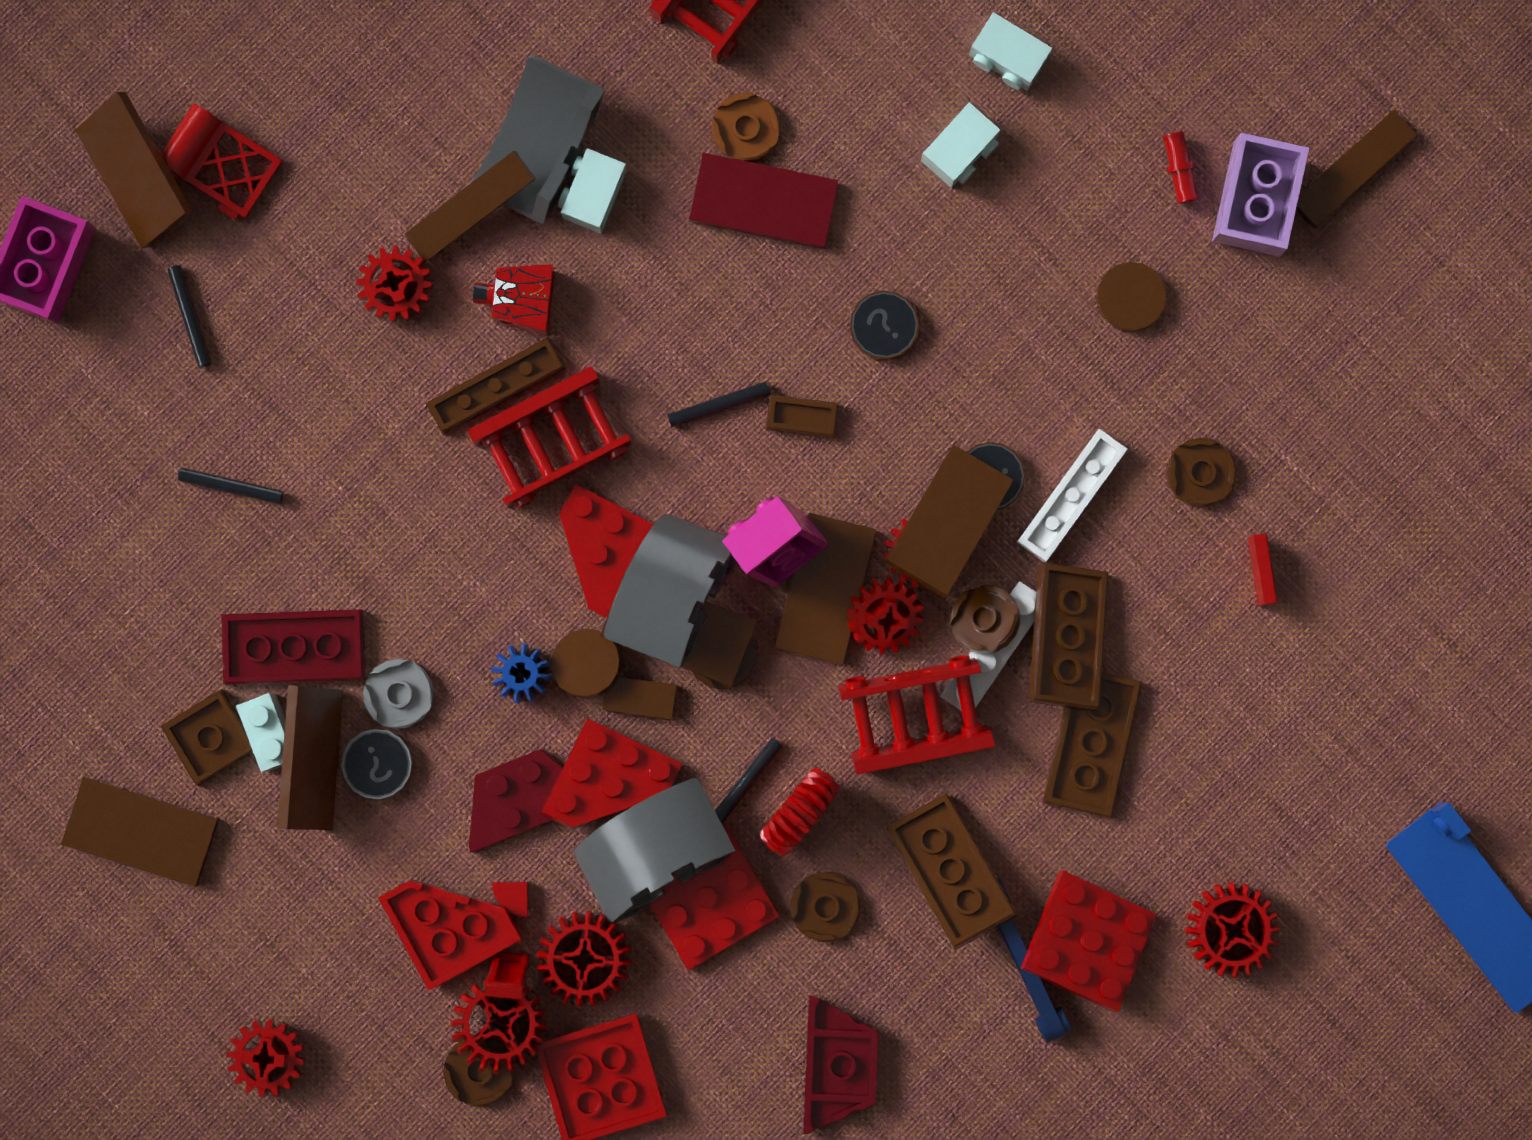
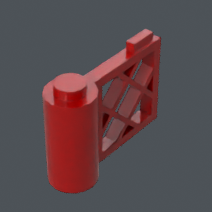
(194, 144)

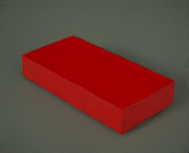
(1262, 569)
(507, 975)

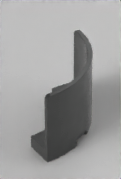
(546, 131)
(666, 589)
(651, 847)

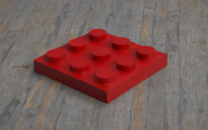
(714, 908)
(1088, 941)
(601, 1079)

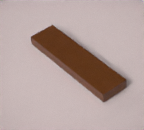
(1354, 168)
(470, 206)
(495, 385)

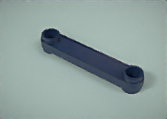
(1051, 1022)

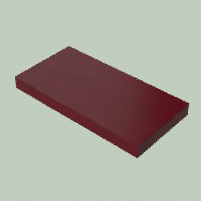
(763, 200)
(293, 647)

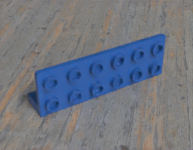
(1469, 899)

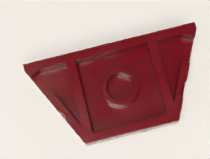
(511, 798)
(838, 1065)

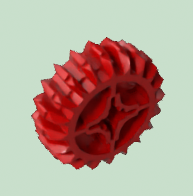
(800, 811)
(1222, 942)
(554, 955)
(508, 1041)

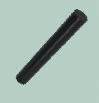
(189, 316)
(718, 404)
(230, 485)
(747, 779)

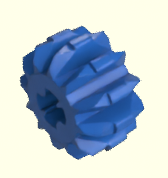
(530, 665)

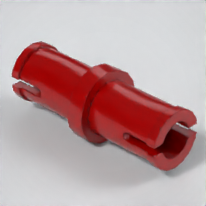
(1180, 167)

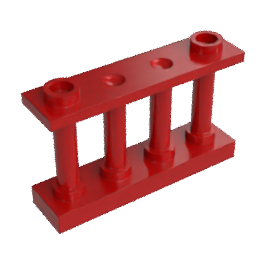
(724, 43)
(552, 404)
(939, 741)

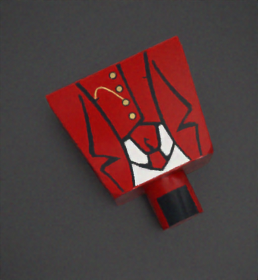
(520, 297)

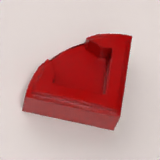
(512, 896)

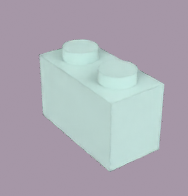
(1009, 52)
(960, 146)
(592, 191)
(265, 729)

